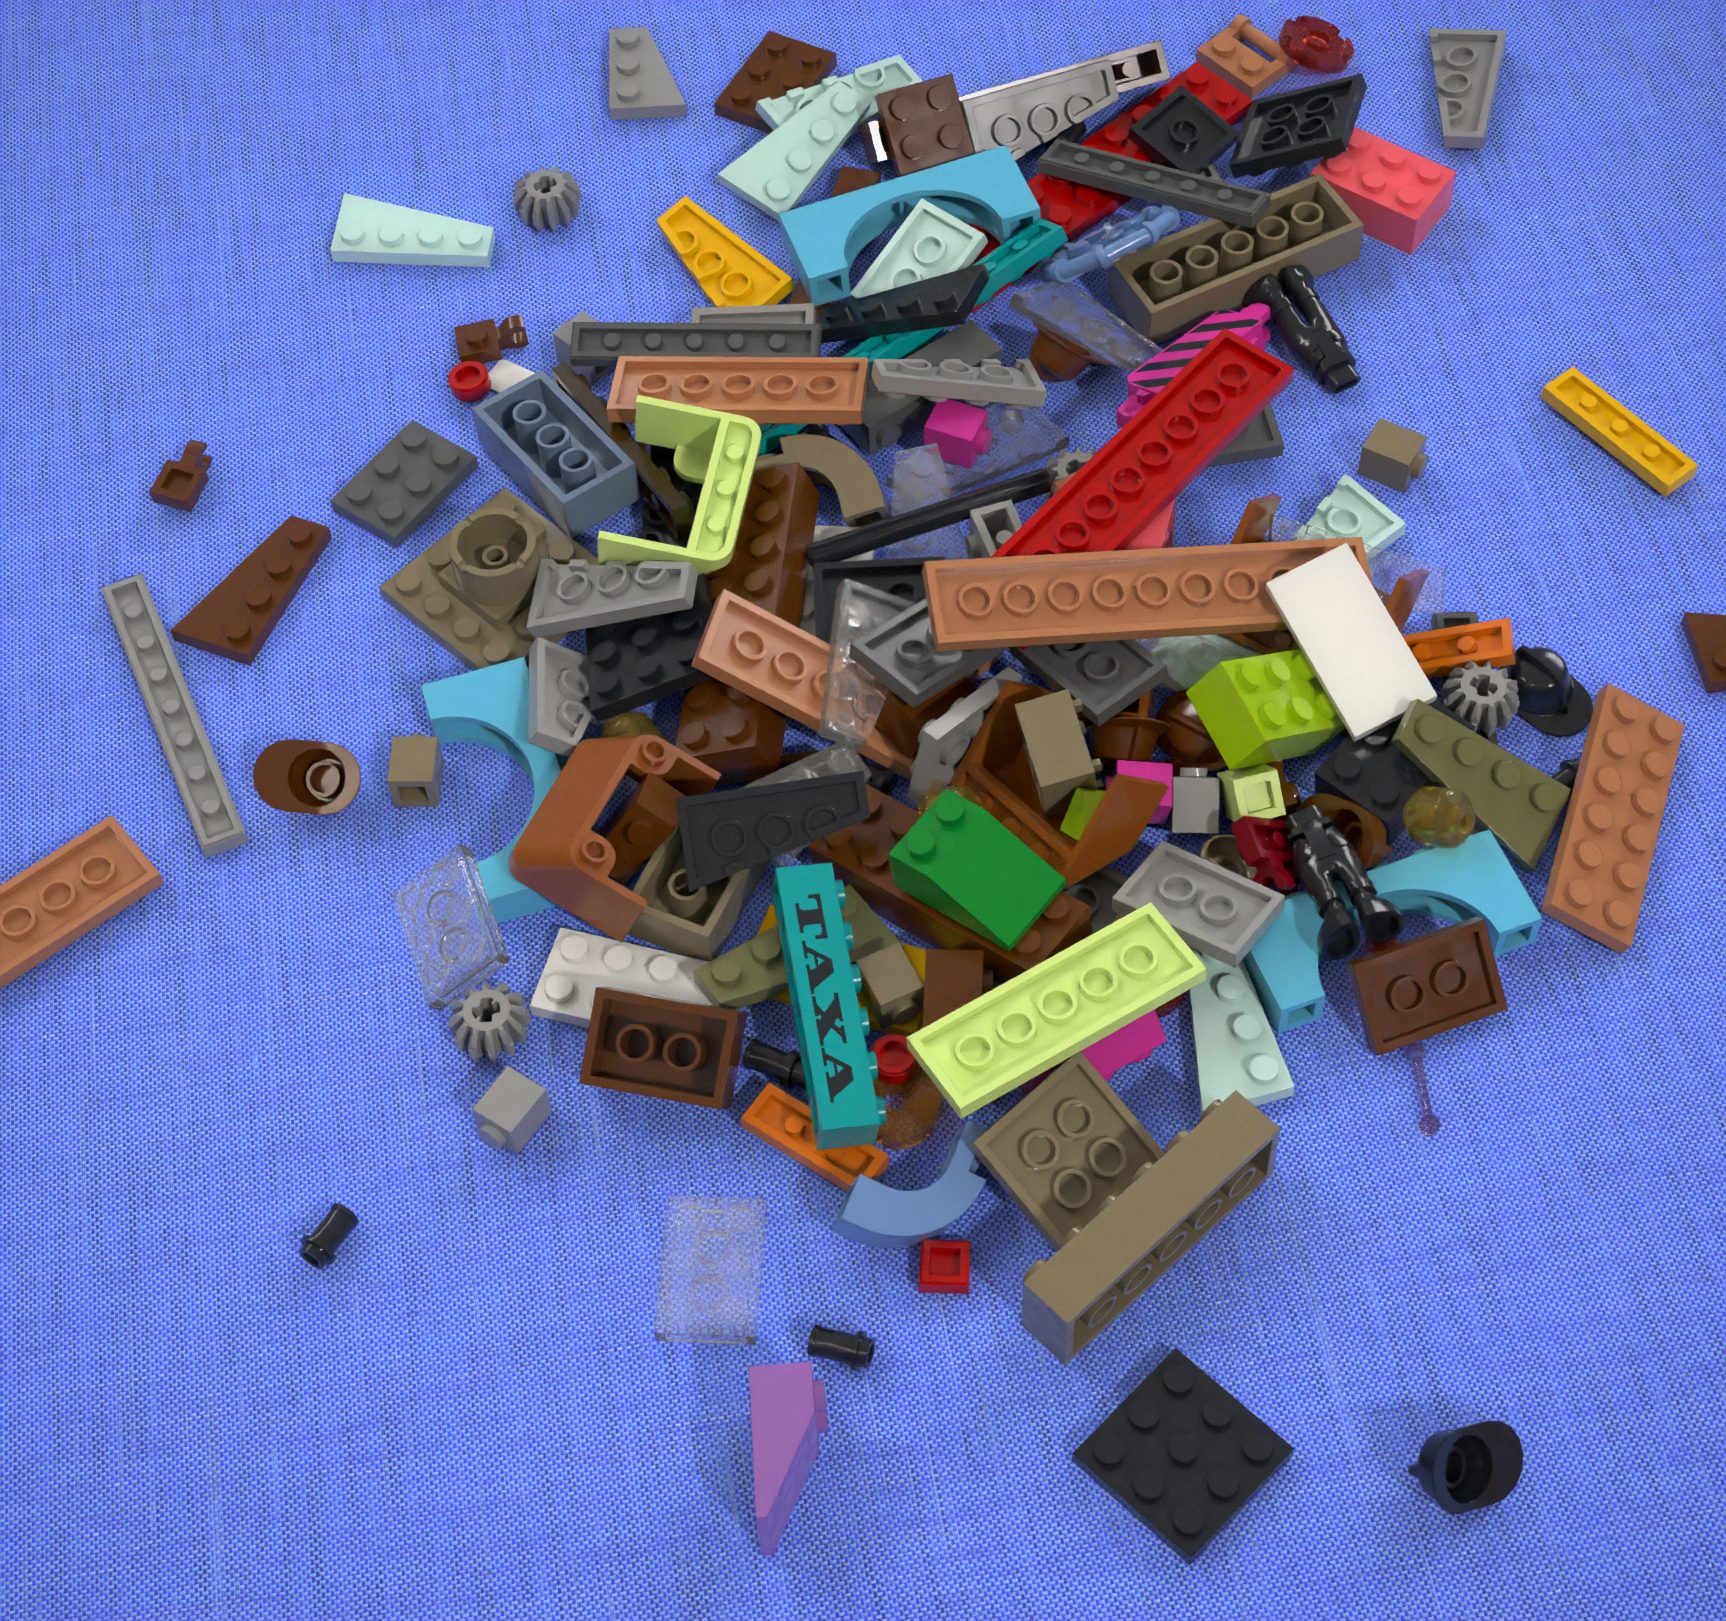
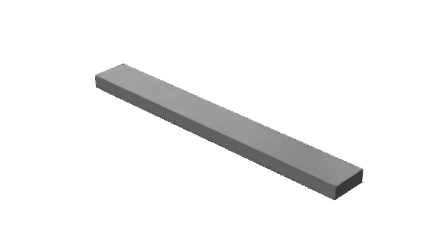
(174, 716)

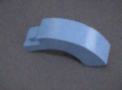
(900, 1218)

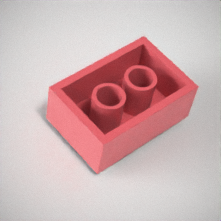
(1389, 189)

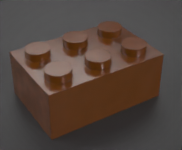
(663, 1047)

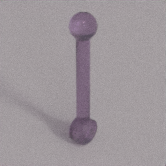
(1429, 1123)

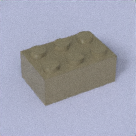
(687, 921)

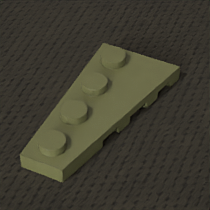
(1506, 792)
(757, 967)

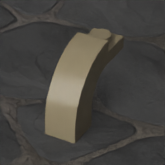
(838, 468)

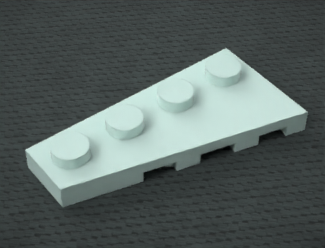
(793, 156)
(401, 235)
(1357, 513)
(1234, 1038)

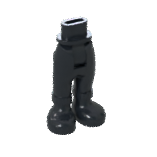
(1316, 346)
(1327, 856)

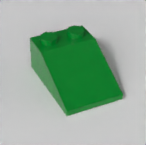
(974, 870)

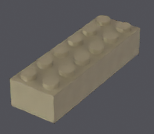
(1217, 261)
(1148, 1226)

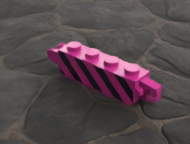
(1162, 368)

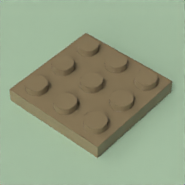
(1065, 1148)

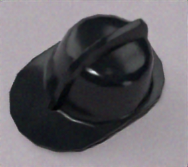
(1548, 693)
(1469, 1466)

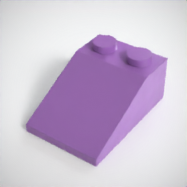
(785, 1424)

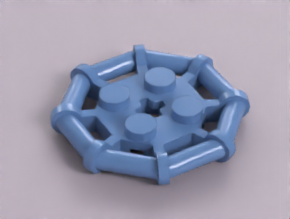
(1108, 245)

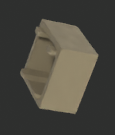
(1056, 750)

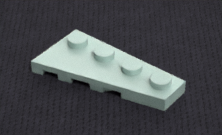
(865, 80)

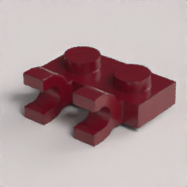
(1266, 846)

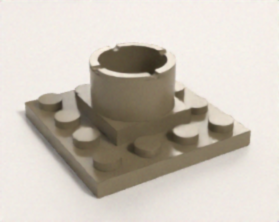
(480, 581)

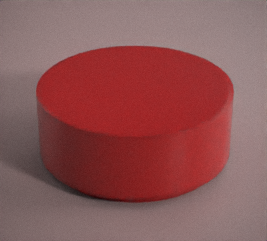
(469, 381)
(894, 1059)

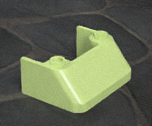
(710, 451)

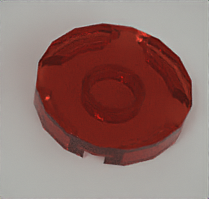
(1315, 45)

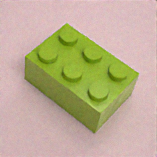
(1265, 709)

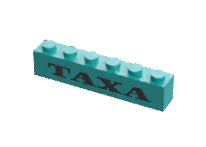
(826, 1006)

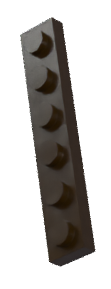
(654, 483)

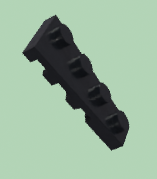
(908, 308)

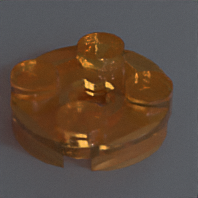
(918, 1113)

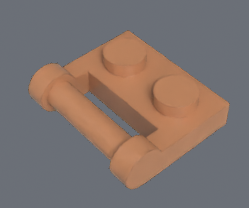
(1240, 64)

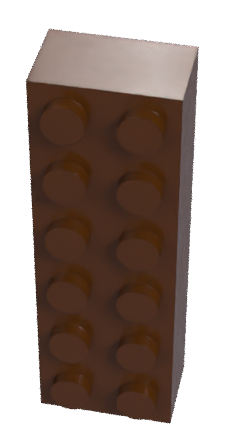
(863, 861)

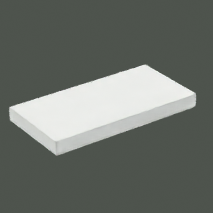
(1350, 641)

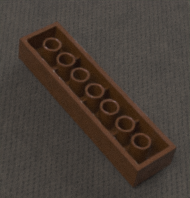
(770, 571)

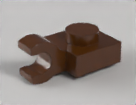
(484, 340)
(183, 481)

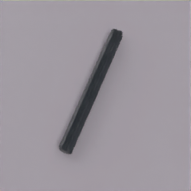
(927, 518)

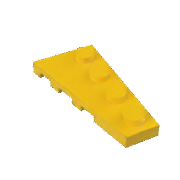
(721, 261)

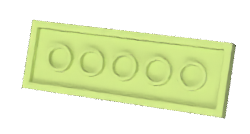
(1055, 1009)

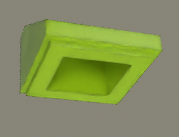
(1081, 810)

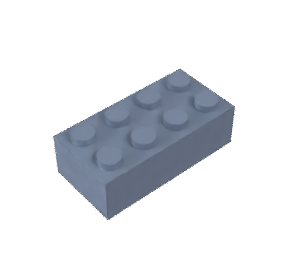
(556, 453)

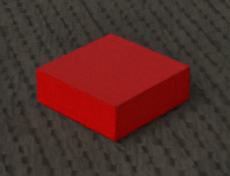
(944, 1266)

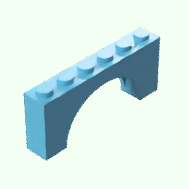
(830, 233)
(493, 711)
(1430, 882)

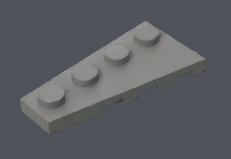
(1466, 82)
(1038, 109)
(1015, 386)

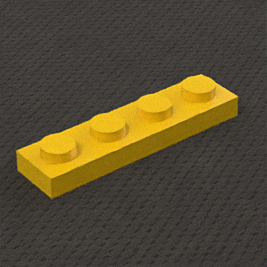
(1619, 431)

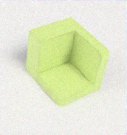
(1251, 792)

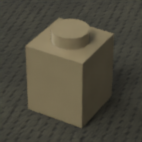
(1393, 455)
(415, 771)
(891, 986)

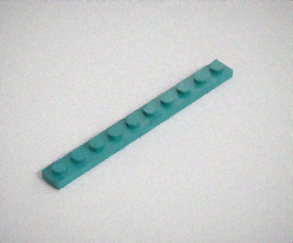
(1004, 266)

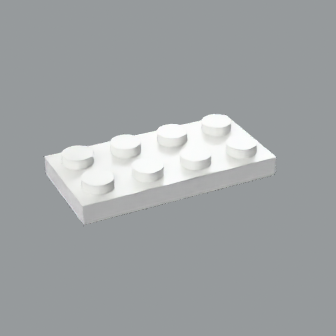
(590, 961)

